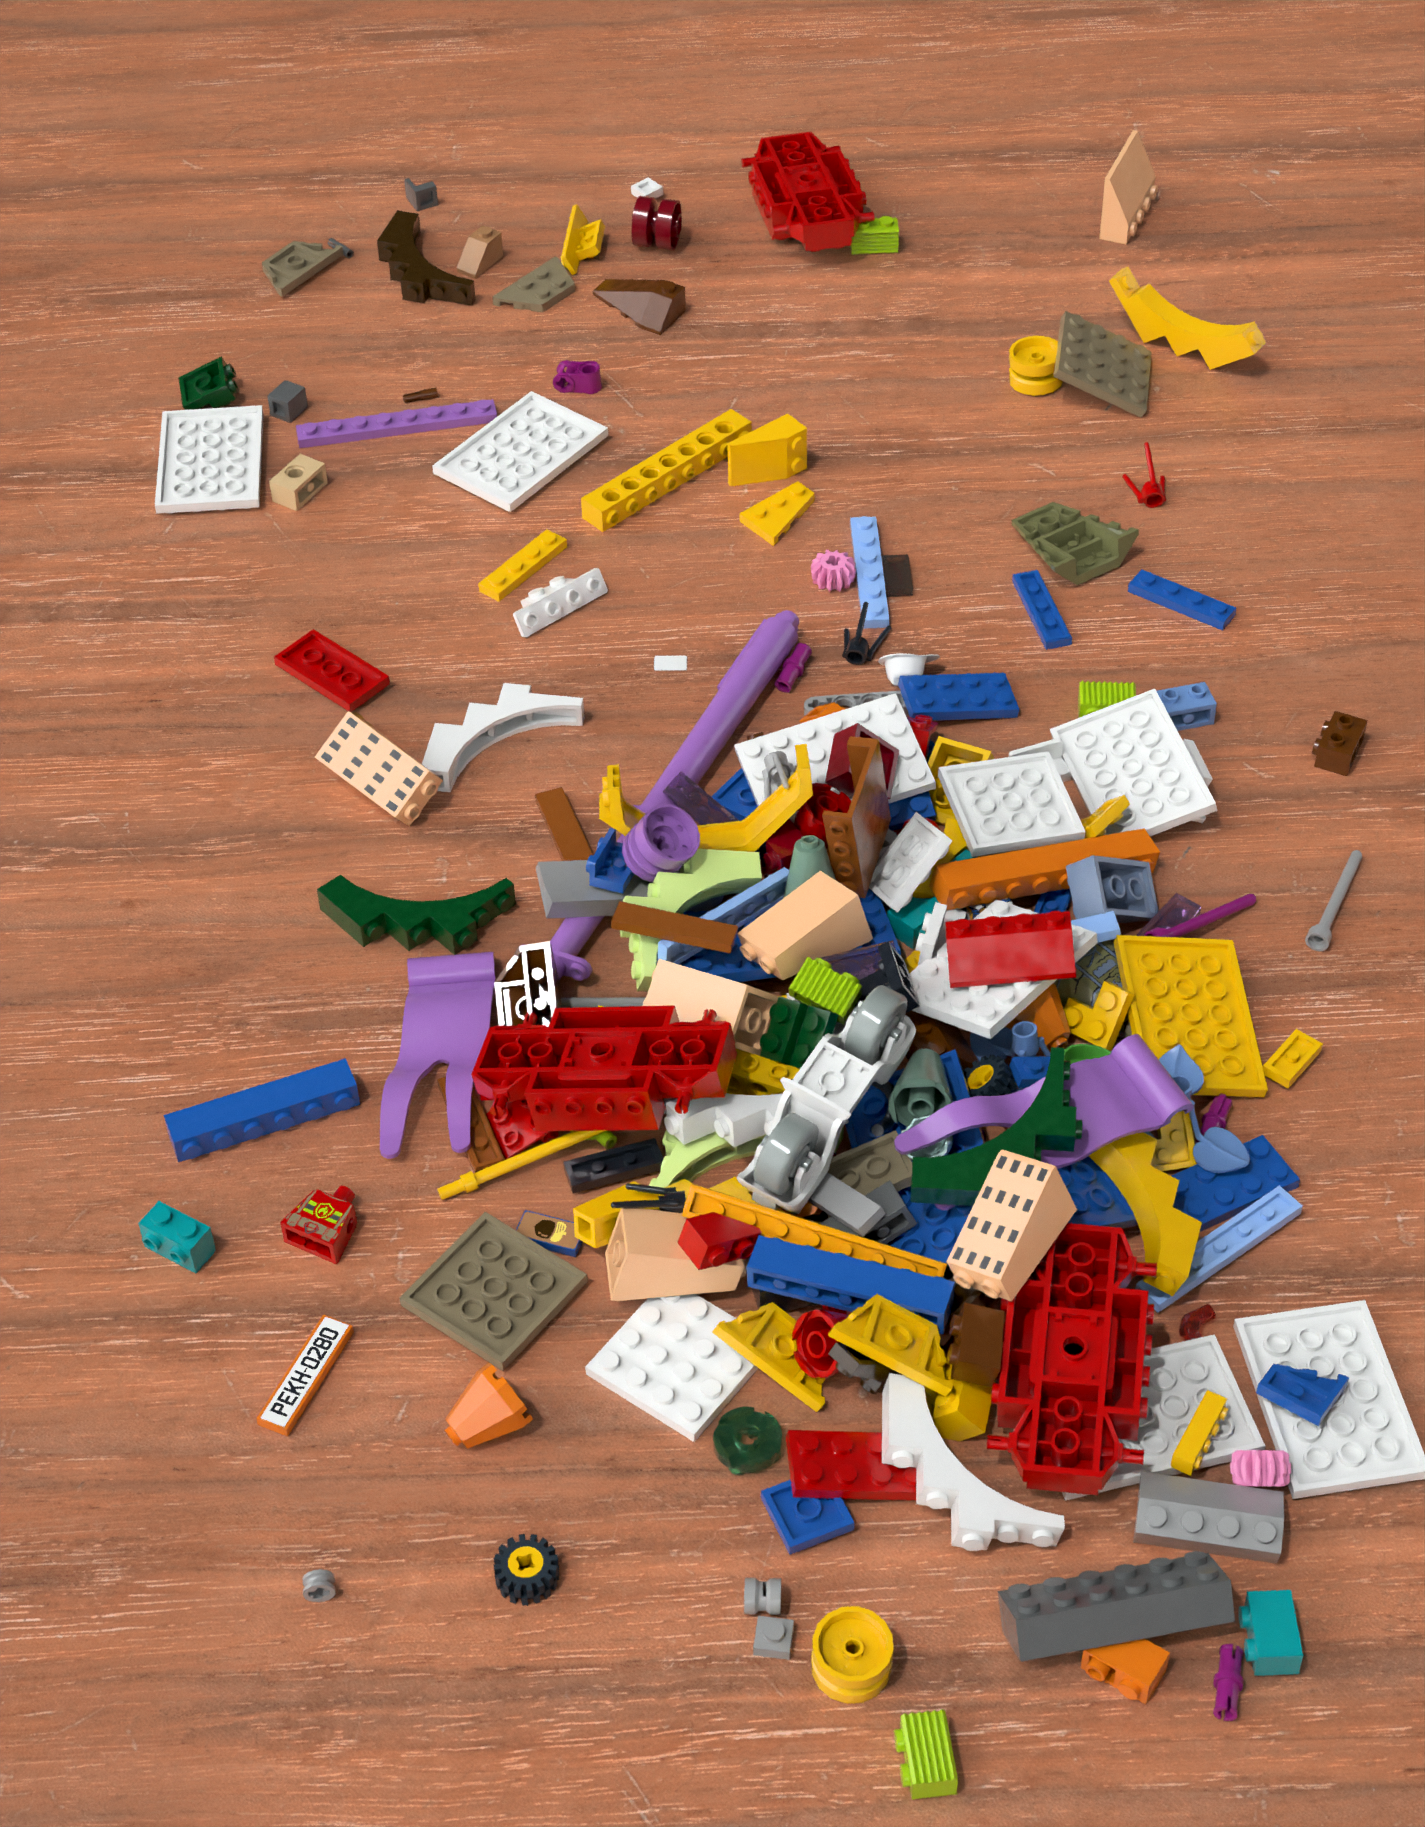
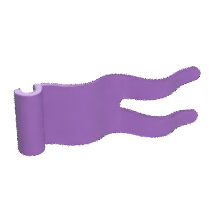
(442, 1023)
(1111, 1096)

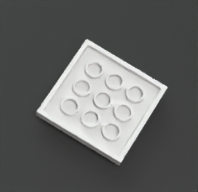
(1010, 803)
(673, 1363)

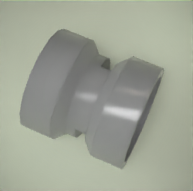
(762, 1596)

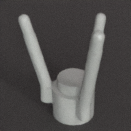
(777, 769)

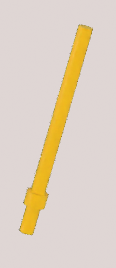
(469, 1181)

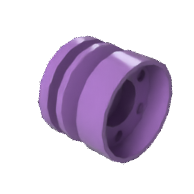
(660, 842)

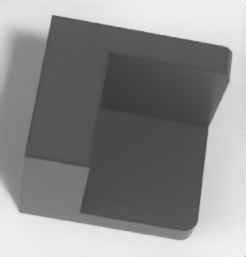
(421, 196)
(287, 401)

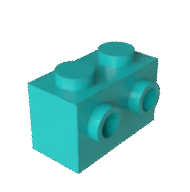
(177, 1237)
(1271, 1632)

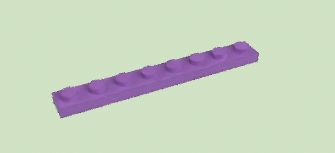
(396, 423)

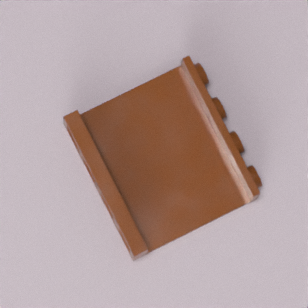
(858, 836)

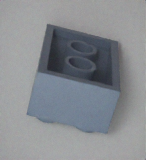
(1114, 885)

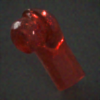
(1193, 1320)

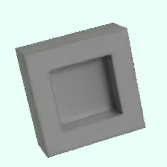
(773, 1637)

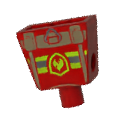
(322, 1223)

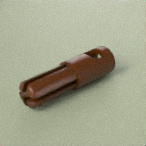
(421, 395)

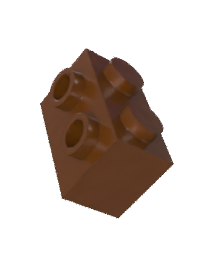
(1339, 743)
(976, 1344)

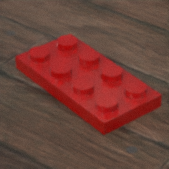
(332, 670)
(845, 1467)

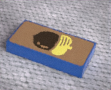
(550, 1233)

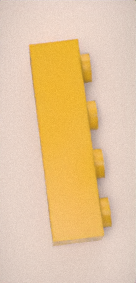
(1198, 1433)

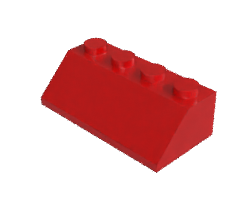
(1010, 949)

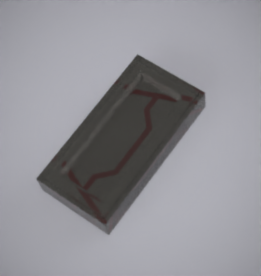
(897, 575)

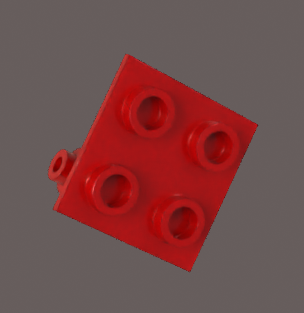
(516, 1129)

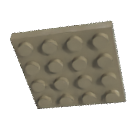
(1103, 364)
(493, 1290)

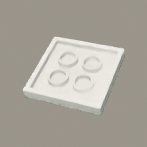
(908, 862)

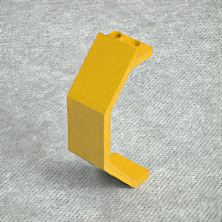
(733, 836)

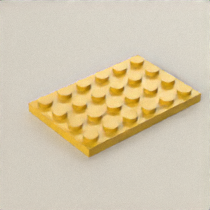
(1194, 998)

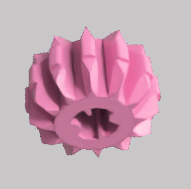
(833, 570)
(1260, 1468)

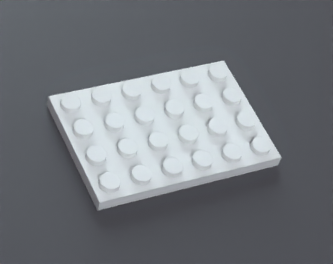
(520, 451)
(209, 459)
(881, 716)
(1139, 755)
(984, 1007)
(1176, 1386)
(1367, 1431)

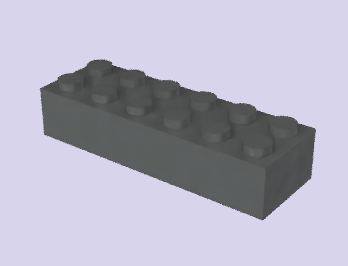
(1115, 1605)

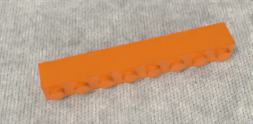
(1031, 869)

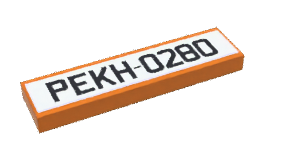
(305, 1375)

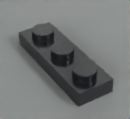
(613, 1165)

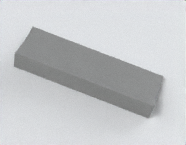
(568, 893)

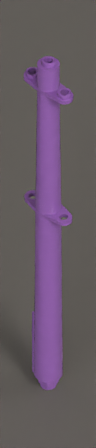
(723, 715)

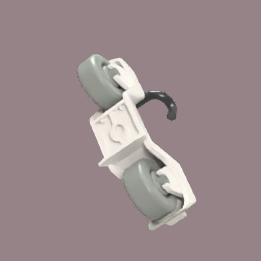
(822, 1098)

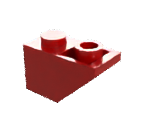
(717, 1240)

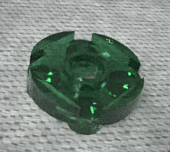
(752, 1457)

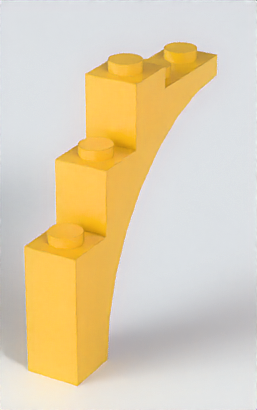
(596, 1218)

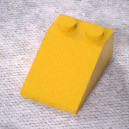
(768, 452)
(947, 753)

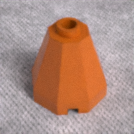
(1049, 1018)
(485, 1410)

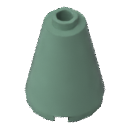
(807, 859)
(920, 1088)

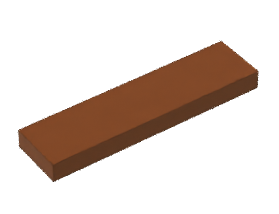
(562, 825)
(674, 927)
(484, 1146)

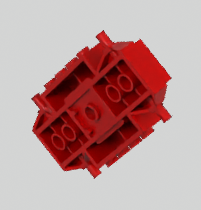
(806, 191)
(605, 1066)
(1066, 1405)

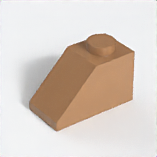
(480, 252)

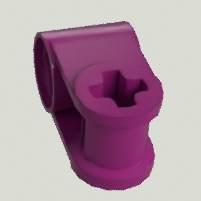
(580, 375)

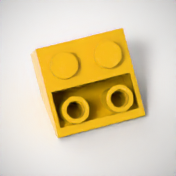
(962, 1411)

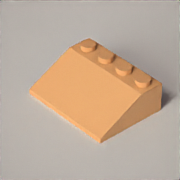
(1127, 192)

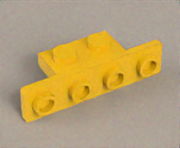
(581, 240)

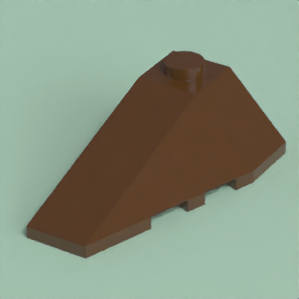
(649, 303)

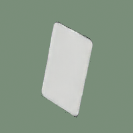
(667, 663)

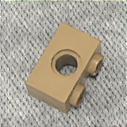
(298, 482)

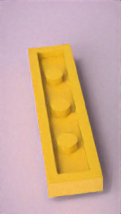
(522, 565)

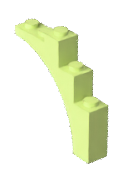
(703, 877)
(702, 1155)

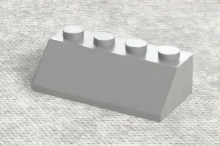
(1209, 1517)

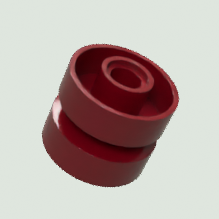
(656, 223)

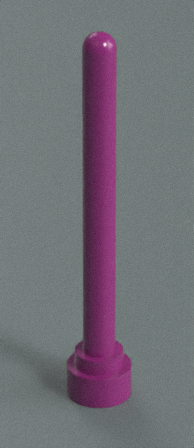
(1205, 918)

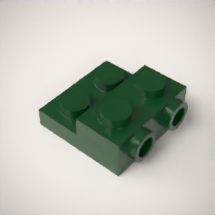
(209, 384)
(795, 1031)

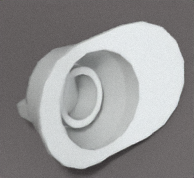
(905, 665)

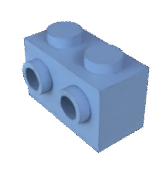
(1189, 705)

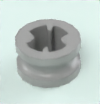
(318, 1585)

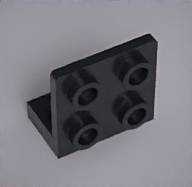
(892, 974)

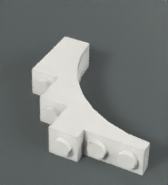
(517, 711)
(733, 1118)
(943, 1482)

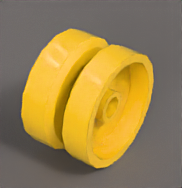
(1033, 365)
(852, 1654)

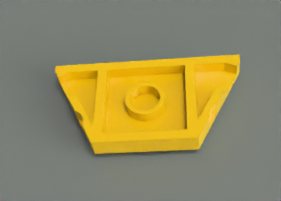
(897, 1341)
(767, 1342)

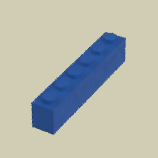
(262, 1110)
(845, 1281)

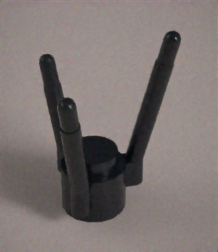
(857, 649)
(669, 1201)

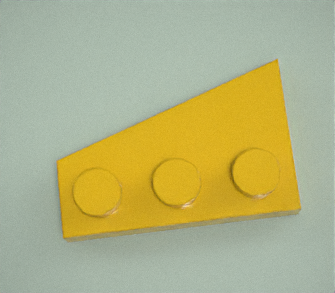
(777, 512)

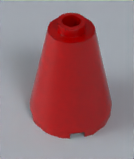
(809, 816)
(814, 1343)

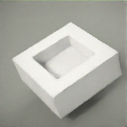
(647, 188)

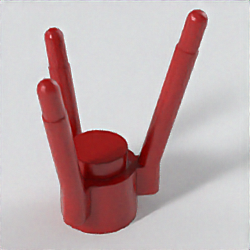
(1152, 492)

